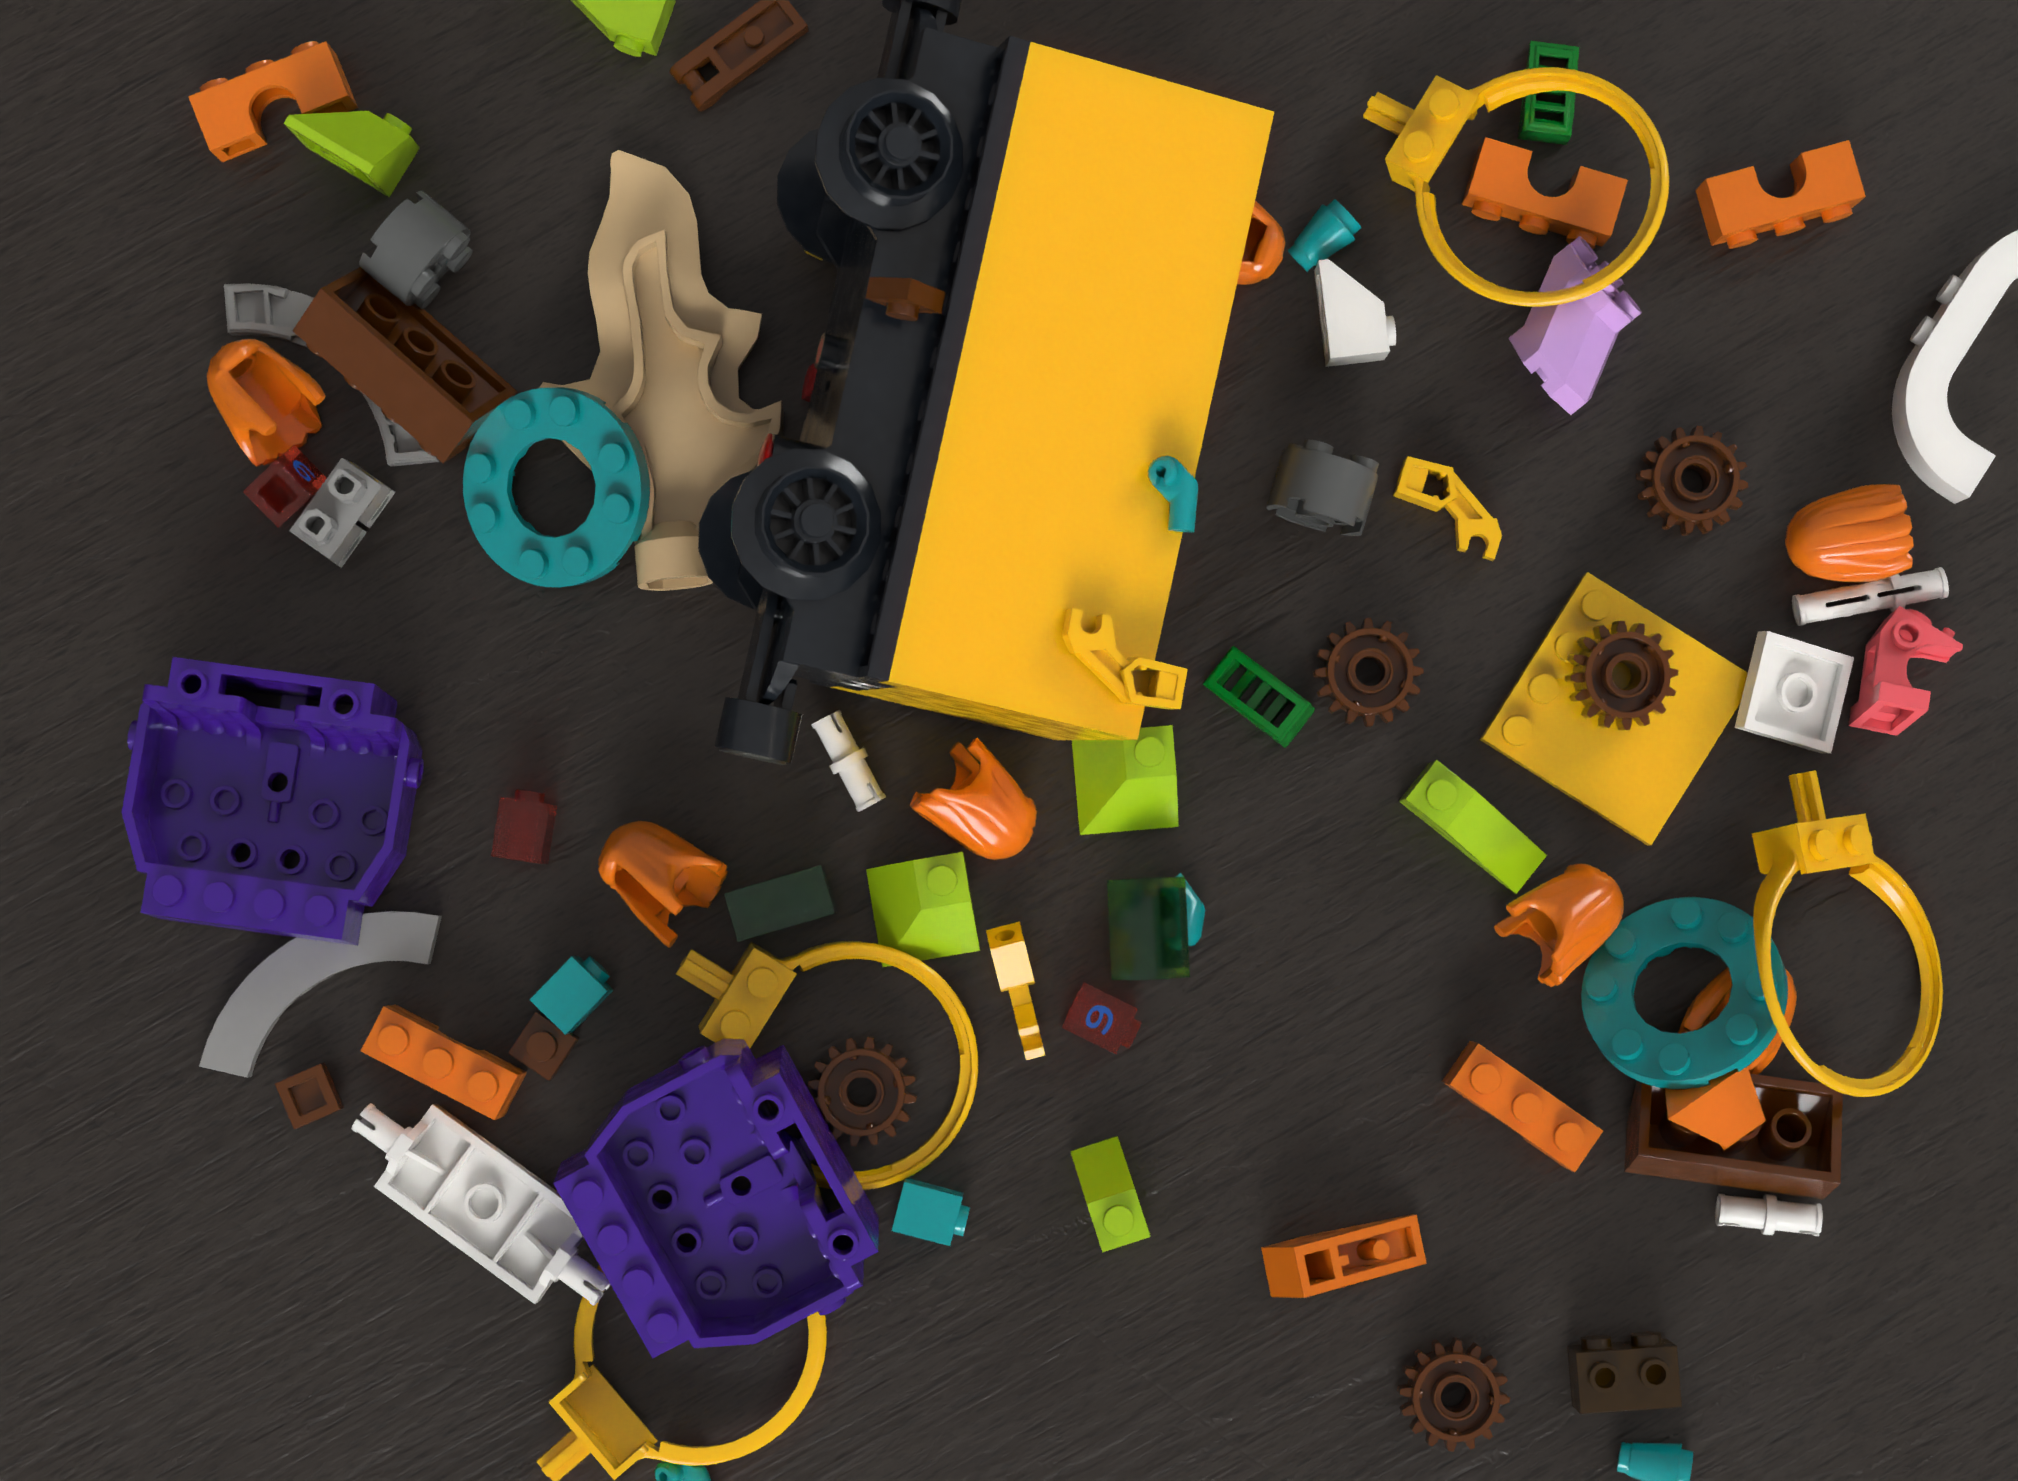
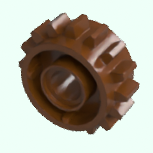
(1711, 461)
(1391, 657)
(1648, 672)
(890, 1090)
(1477, 1408)

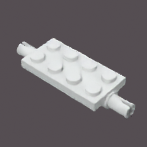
(481, 1202)

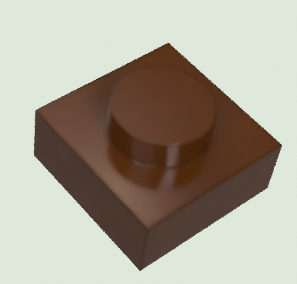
(905, 297)
(543, 1046)
(309, 1095)

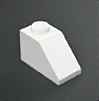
(1351, 318)

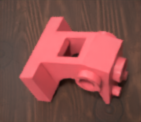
(1885, 696)

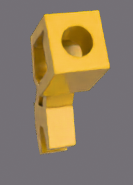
(1463, 506)
(1114, 670)
(1015, 975)

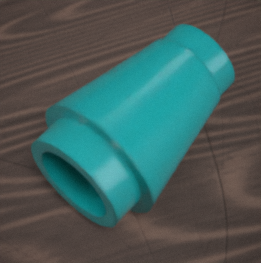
(1324, 235)
(1655, 1461)

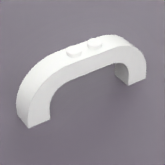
(1920, 410)

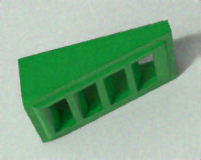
(1547, 130)
(1293, 722)

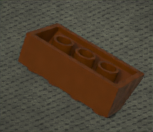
(403, 362)
(1788, 1154)

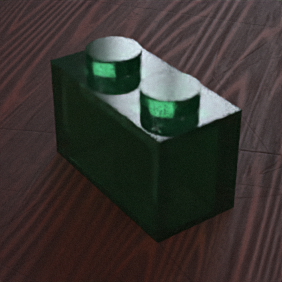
(780, 903)
(1148, 928)

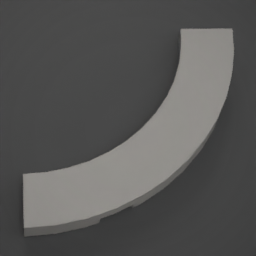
(274, 314)
(298, 968)

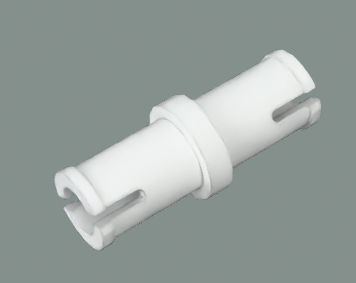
(848, 760)
(1768, 1214)

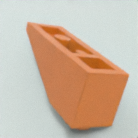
(1342, 1257)

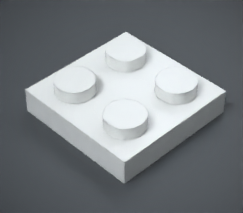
(1794, 692)

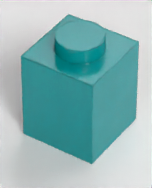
(573, 993)
(930, 1212)

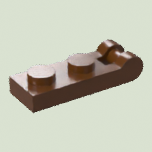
(739, 50)

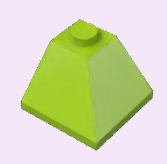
(359, 144)
(1126, 782)
(924, 907)

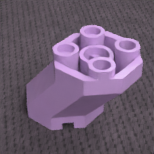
(1573, 339)

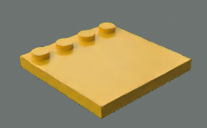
(1618, 774)

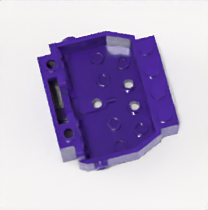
(206, 789)
(759, 1251)

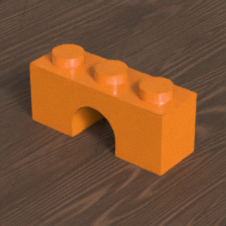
(233, 108)
(1502, 189)
(1739, 208)
(443, 1063)
(1522, 1106)

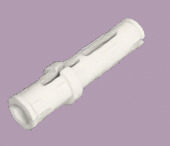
(1926, 585)

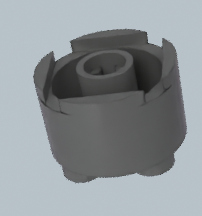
(417, 249)
(1323, 488)

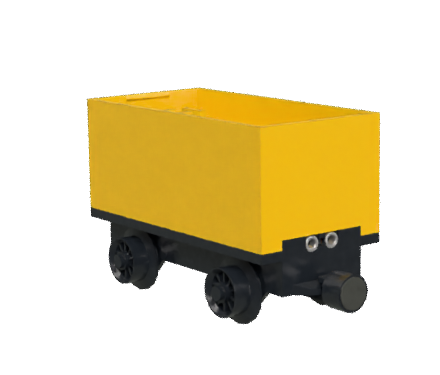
(999, 452)

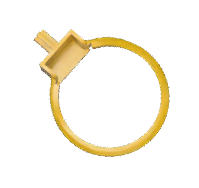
(1436, 122)
(1833, 844)
(760, 980)
(618, 1438)

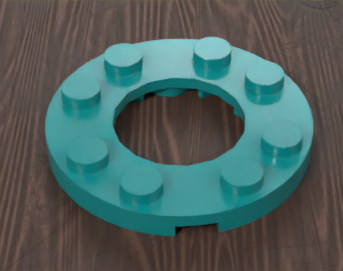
(618, 472)
(1694, 1056)

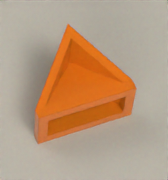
(1720, 1110)

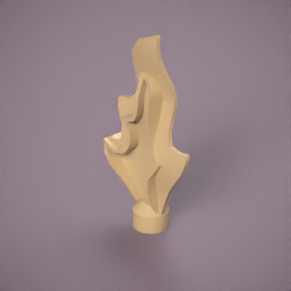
(669, 365)

